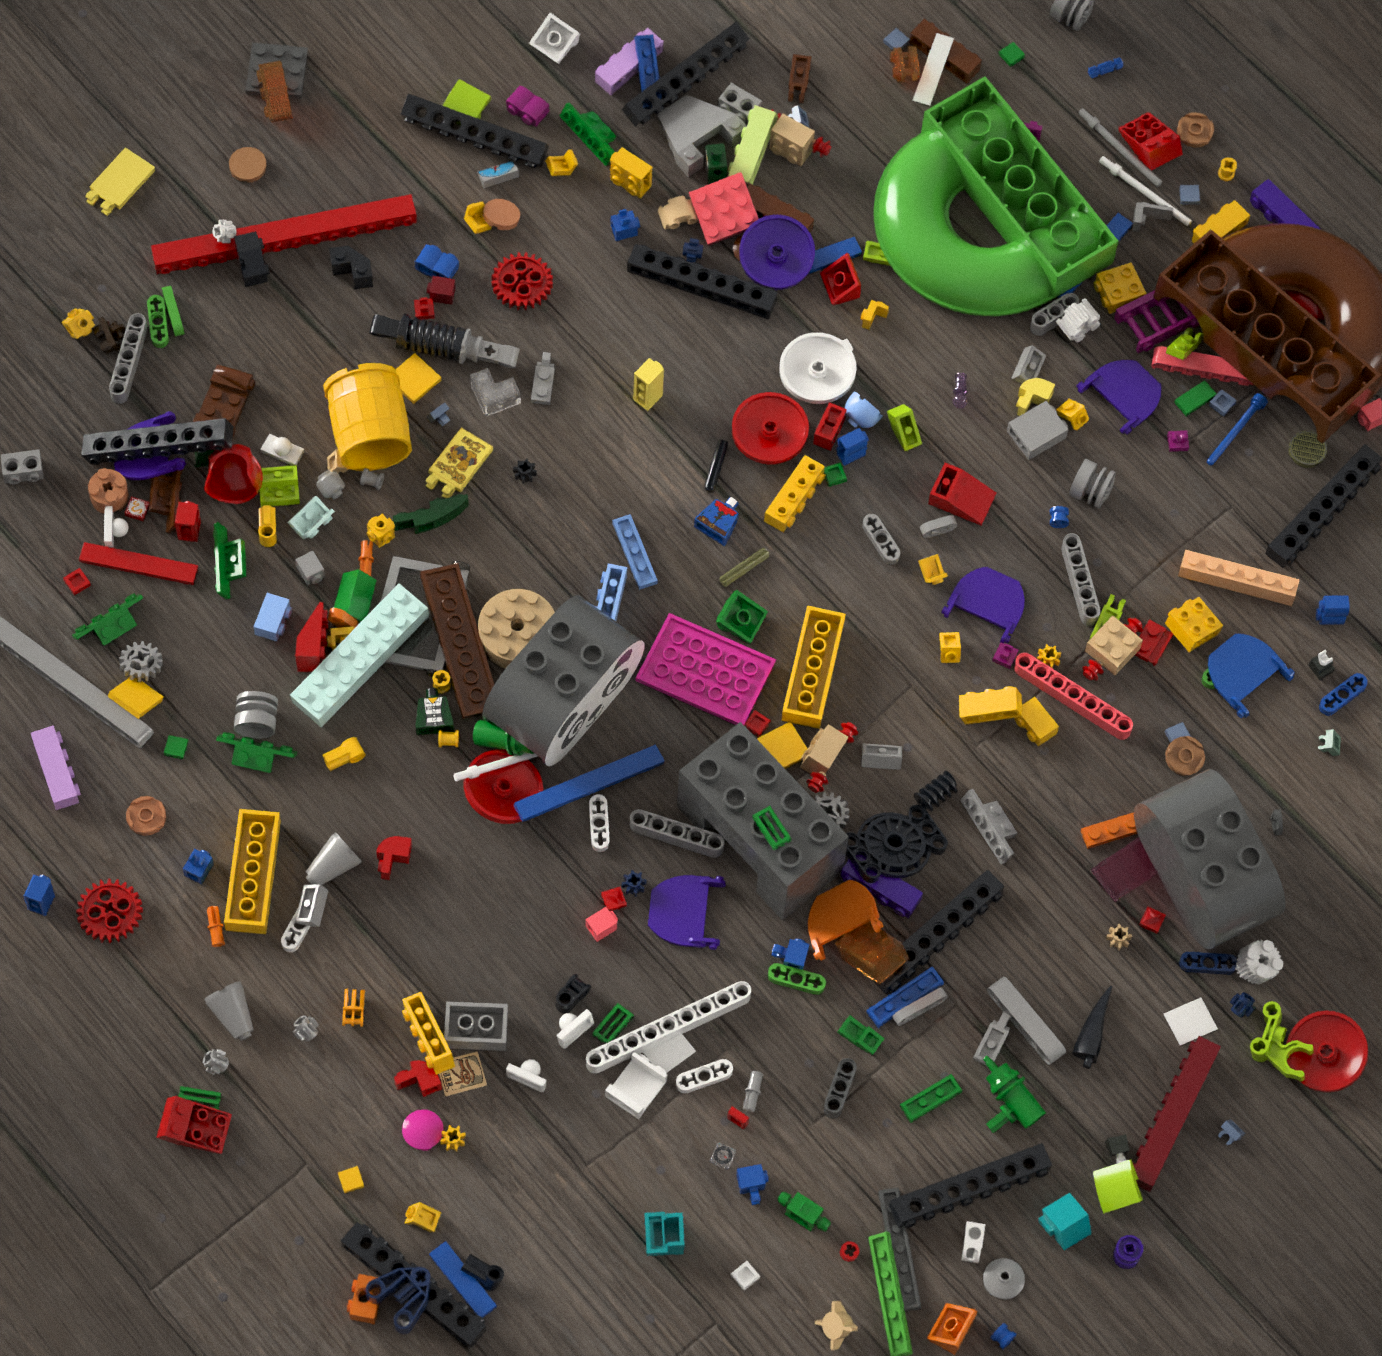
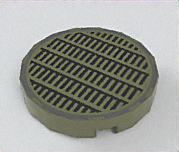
(1307, 450)

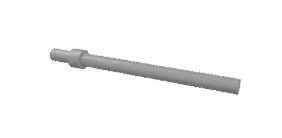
(1095, 124)

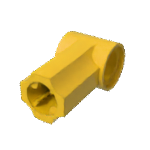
(267, 525)
(348, 752)

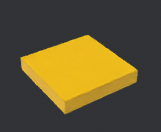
(416, 378)
(135, 697)
(784, 744)

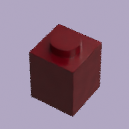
(442, 289)

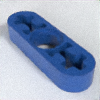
(1346, 686)

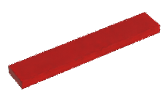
(138, 563)

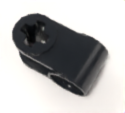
(574, 991)

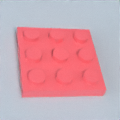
(724, 208)

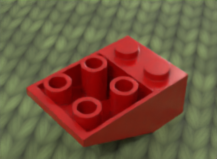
(1151, 140)
(961, 494)
(312, 641)
(194, 1128)

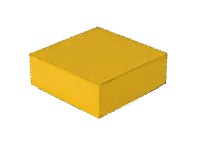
(350, 1179)

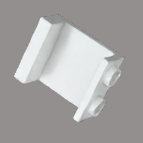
(637, 1085)

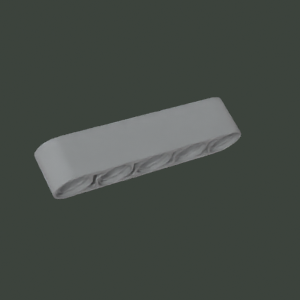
(128, 366)
(1080, 571)
(669, 826)
(1026, 1020)

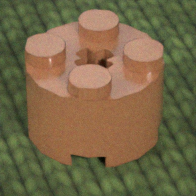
(108, 489)

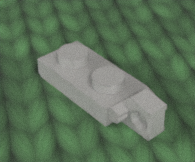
(543, 381)
(993, 1039)

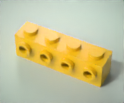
(794, 494)
(428, 1032)

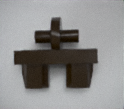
(105, 329)

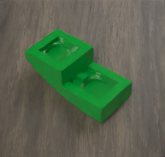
(860, 1036)

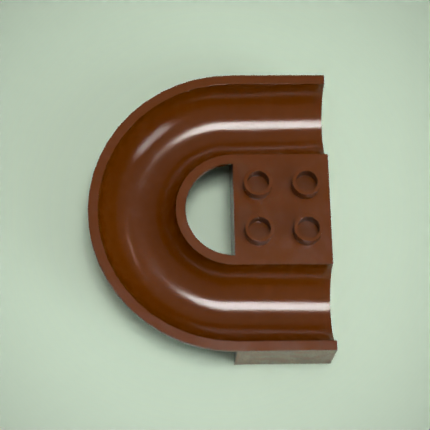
(1249, 320)

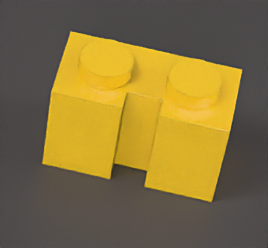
(1037, 722)

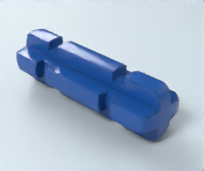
(1105, 67)

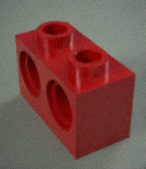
(830, 426)
(188, 521)

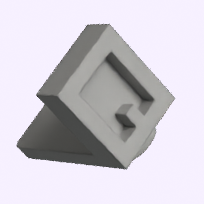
(1145, 210)

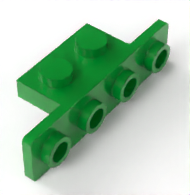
(591, 131)
(229, 560)
(113, 623)
(254, 754)

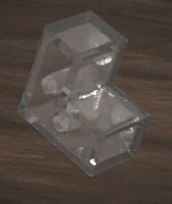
(494, 396)

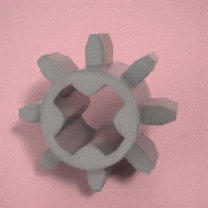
(305, 1028)
(215, 1061)

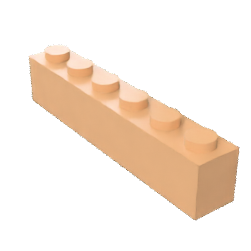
(1238, 577)

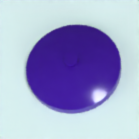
(777, 252)

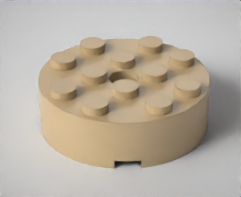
(509, 612)

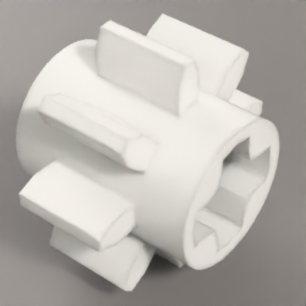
(224, 231)

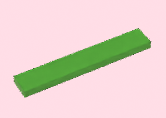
(890, 1294)

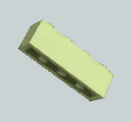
(753, 143)

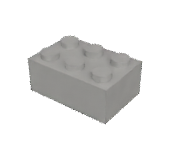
(476, 1026)

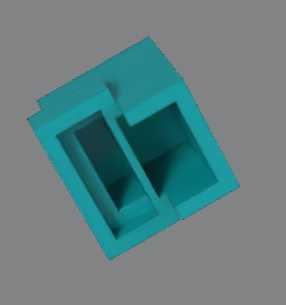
(1066, 1221)
(664, 1233)

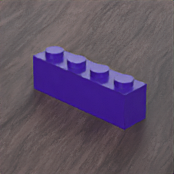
(1278, 206)
(887, 890)

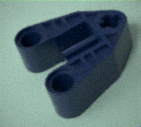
(394, 1280)

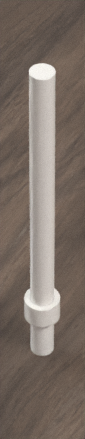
(1116, 170)
(474, 771)

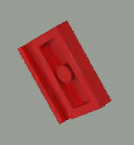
(1154, 642)

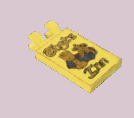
(458, 462)

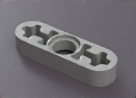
(881, 547)
(920, 1006)

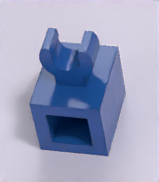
(624, 225)
(198, 865)
(794, 955)
(751, 1181)

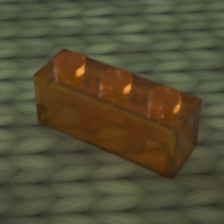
(274, 91)

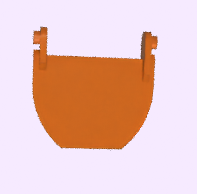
(839, 913)

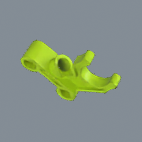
(1272, 1043)

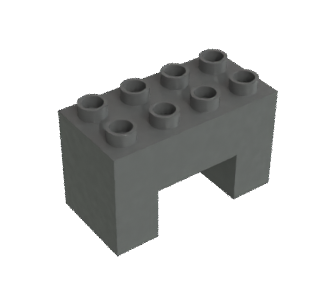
(734, 783)

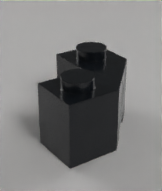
(251, 259)
(346, 261)

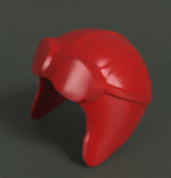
(233, 475)

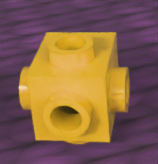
(79, 323)
(380, 530)

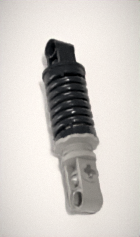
(441, 341)

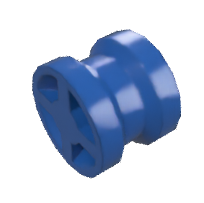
(1059, 517)
(1003, 1336)

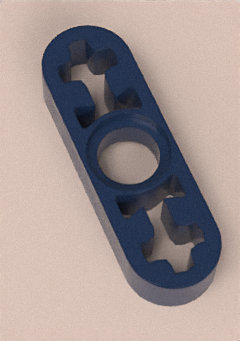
(1202, 968)

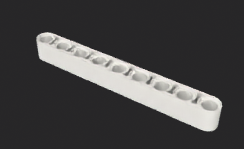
(663, 1035)

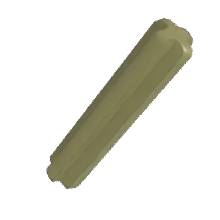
(744, 567)

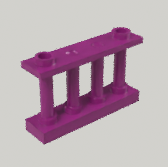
(1142, 306)

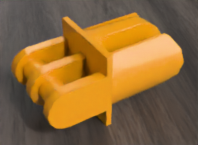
(353, 1009)

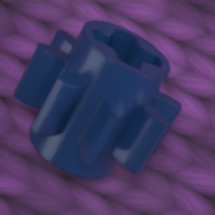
(692, 250)
(630, 888)
(1242, 1004)

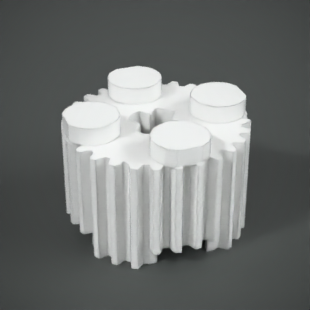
(1079, 320)
(1259, 962)

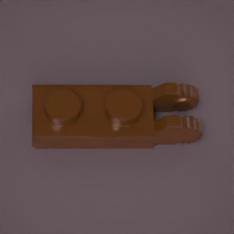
(799, 76)

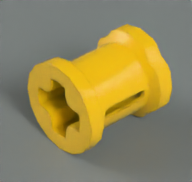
(1227, 169)
(438, 678)
(448, 739)

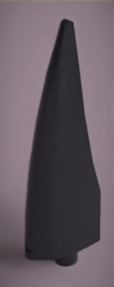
(1090, 1038)

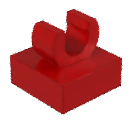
(424, 308)

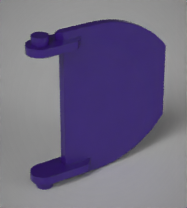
(1127, 388)
(149, 468)
(989, 597)
(680, 908)

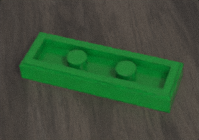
(930, 1098)

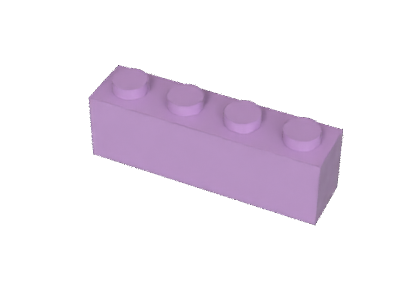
(622, 65)
(54, 767)

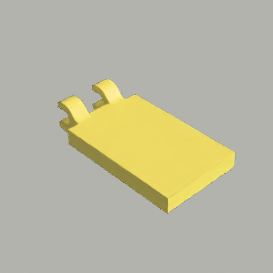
(119, 181)

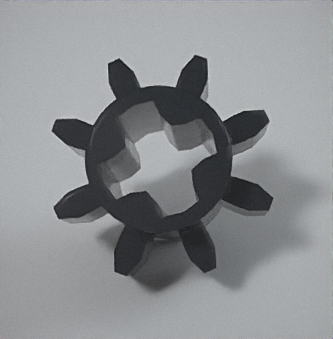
(524, 466)

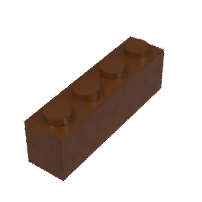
(959, 61)
(771, 205)

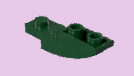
(440, 513)

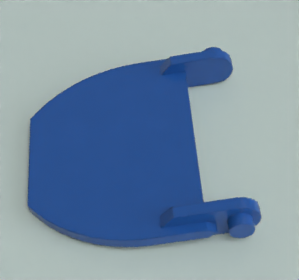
(1241, 667)

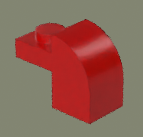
(393, 850)
(420, 1073)

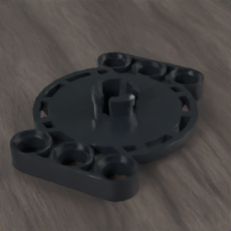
(892, 829)

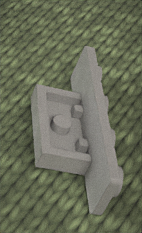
(991, 823)

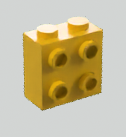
(630, 173)
(1118, 286)
(1193, 624)

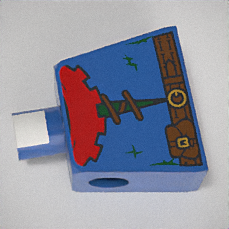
(718, 520)

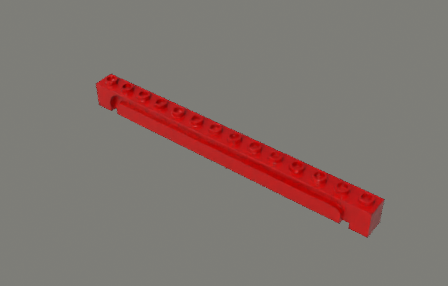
(288, 233)

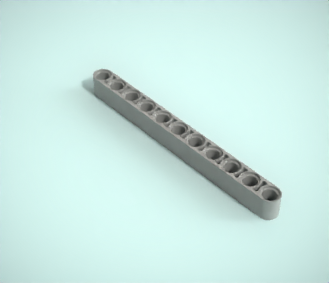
(73, 685)

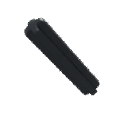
(716, 465)

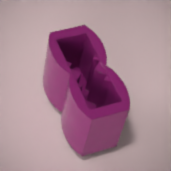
(527, 106)

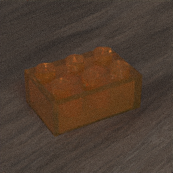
(872, 952)

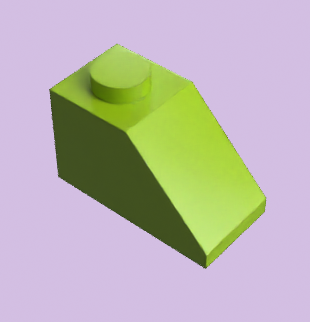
(904, 426)

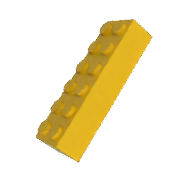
(813, 667)
(252, 871)

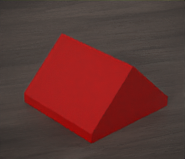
(841, 281)

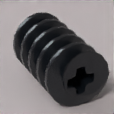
(936, 791)

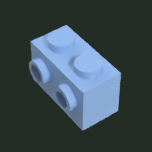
(272, 617)

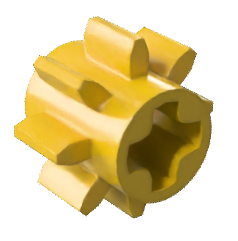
(1049, 651)
(451, 1132)

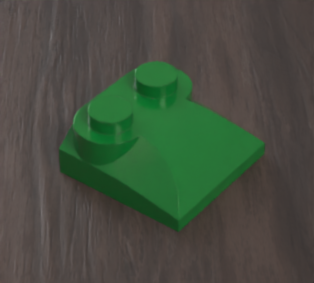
(741, 617)

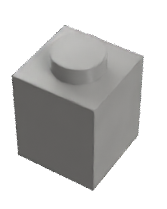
(310, 568)

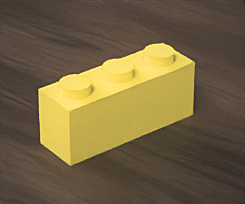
(648, 384)

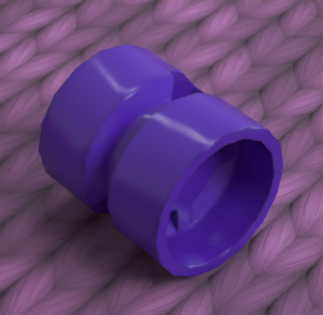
(1128, 1252)

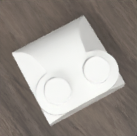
(555, 38)

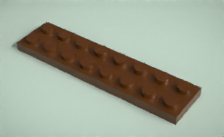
(458, 637)

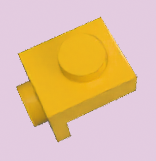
(562, 164)
(475, 218)
(874, 308)
(1074, 413)
(932, 569)

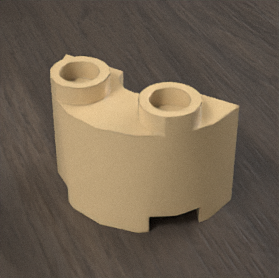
(676, 212)

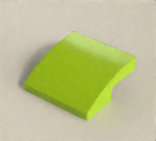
(467, 100)
(279, 486)
(1117, 1186)

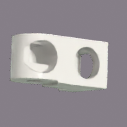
(973, 1241)

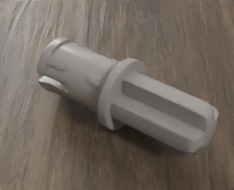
(753, 1091)

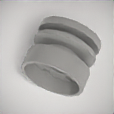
(1076, 11)
(1092, 483)
(255, 714)

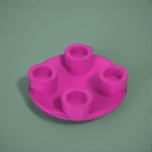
(422, 1129)

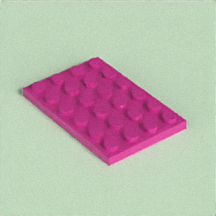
(706, 670)

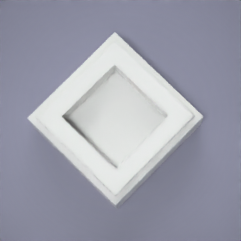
(745, 1275)

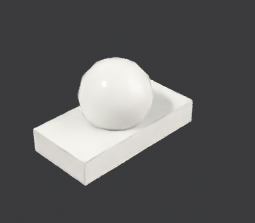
(282, 450)
(113, 527)
(573, 1027)
(527, 1074)

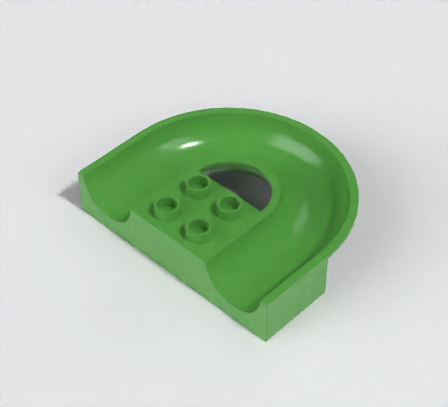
(986, 150)

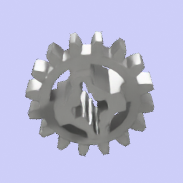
(140, 661)
(830, 805)

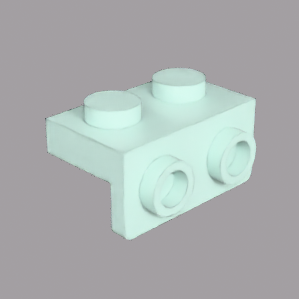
(310, 518)

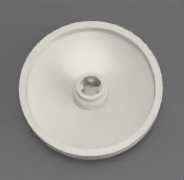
(817, 368)

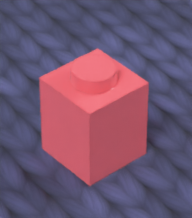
(1371, 414)
(602, 924)

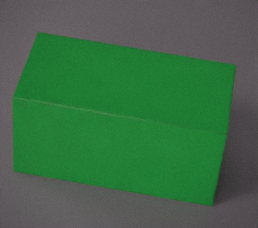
(355, 594)

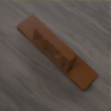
(165, 496)

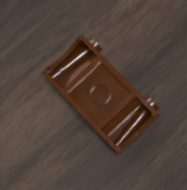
(226, 395)

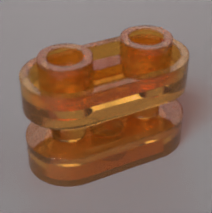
(900, 71)

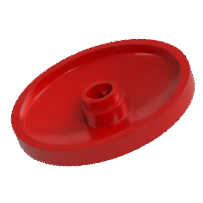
(770, 428)
(498, 790)
(1338, 1051)

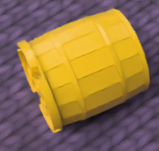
(368, 417)

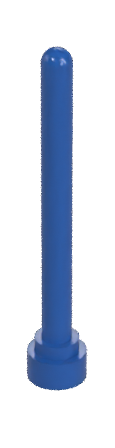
(1257, 402)

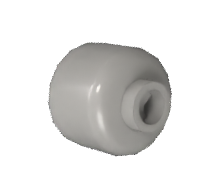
(330, 484)

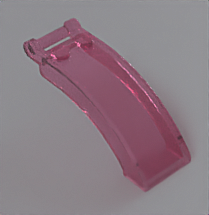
(1125, 870)

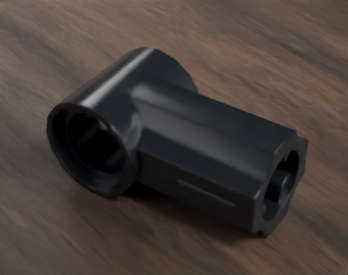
(482, 1271)

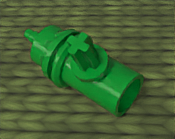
(490, 735)
(1018, 1100)

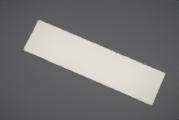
(933, 69)

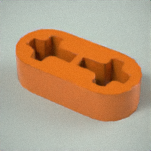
(341, 618)

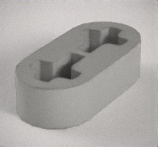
(938, 526)

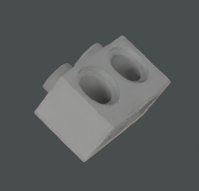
(742, 101)
(22, 461)

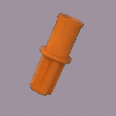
(366, 557)
(215, 926)

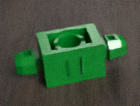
(804, 1211)

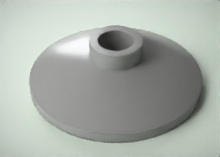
(1003, 1288)

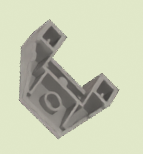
(692, 123)

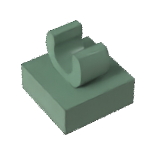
(1332, 742)

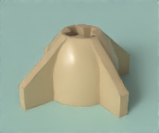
(837, 1324)

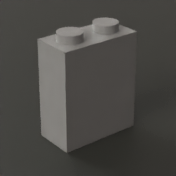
(1037, 430)

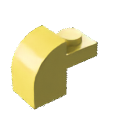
(1034, 391)

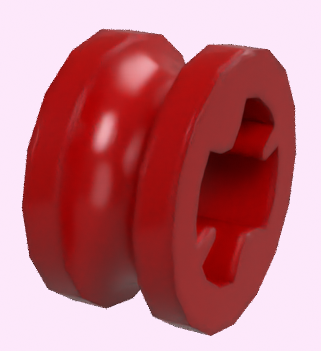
(844, 1247)

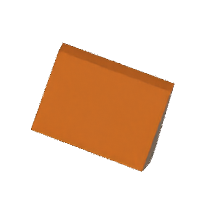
(952, 1327)

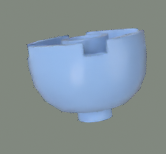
(861, 412)

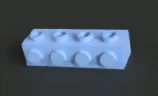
(612, 590)

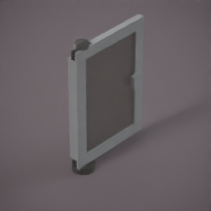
(423, 647)

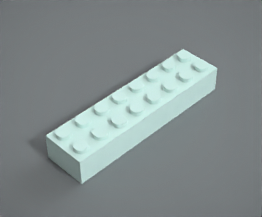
(359, 655)

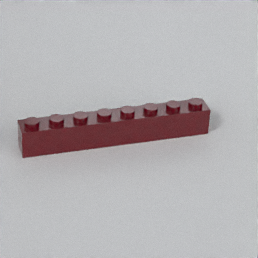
(1176, 1109)

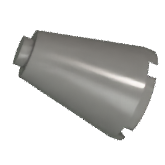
(331, 861)
(232, 1010)

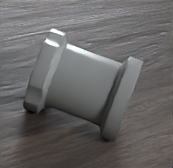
(372, 479)

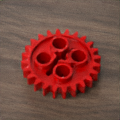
(535, 289)
(100, 925)

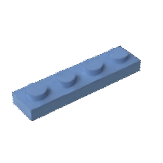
(634, 551)

